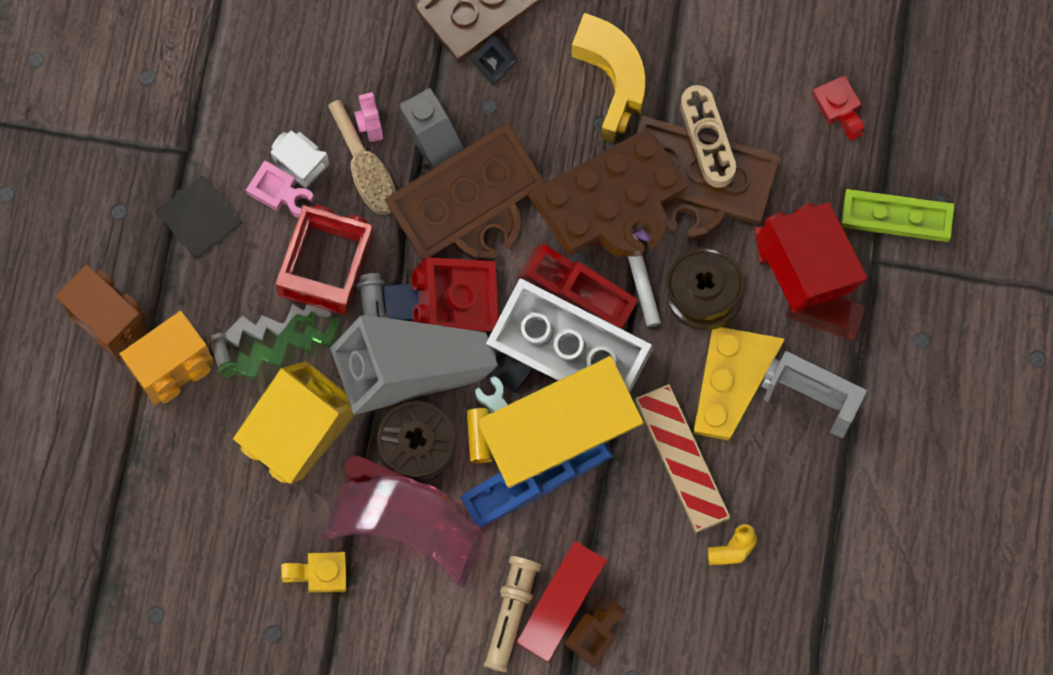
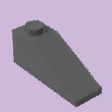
(430, 128)

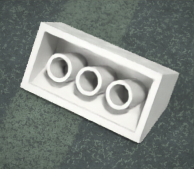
(562, 337)

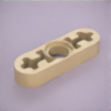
(691, 115)

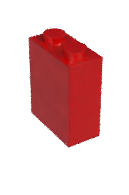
(810, 256)

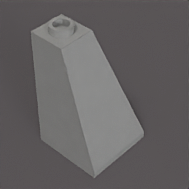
(404, 360)

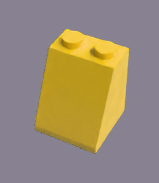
(295, 422)

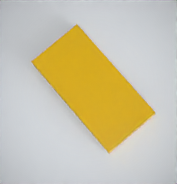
(560, 422)

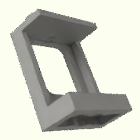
(842, 396)

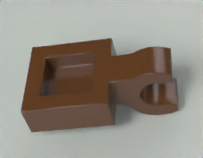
(593, 634)

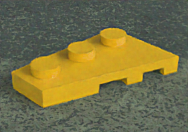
(731, 378)

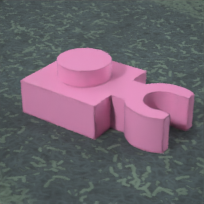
(368, 117)
(275, 187)

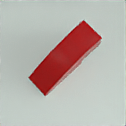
(578, 285)
(562, 601)

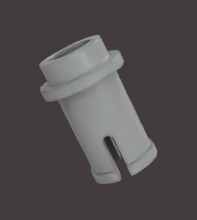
(371, 294)

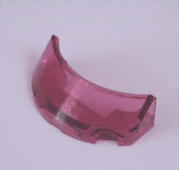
(411, 514)

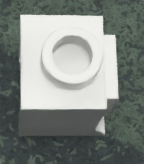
(299, 157)

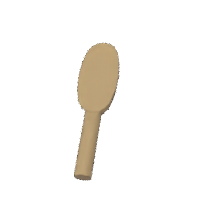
(367, 170)

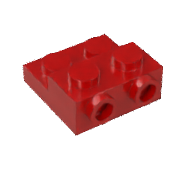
(456, 293)

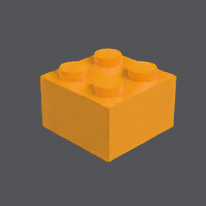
(168, 358)

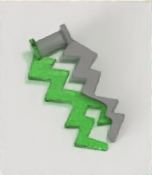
(286, 335)

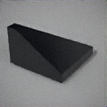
(494, 58)
(511, 371)

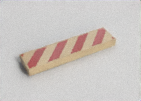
(682, 458)

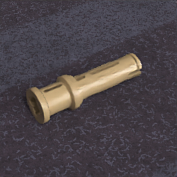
(516, 596)

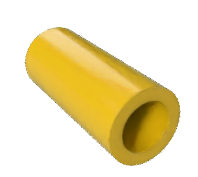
(478, 446)

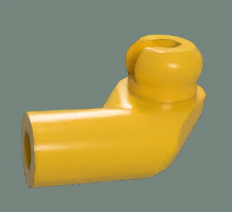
(737, 548)

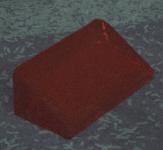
(834, 316)

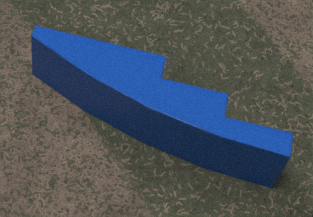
(495, 500)

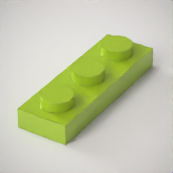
(897, 215)

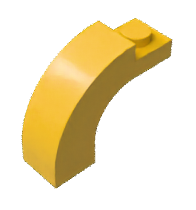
(616, 55)

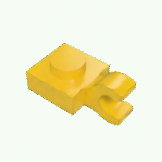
(323, 572)

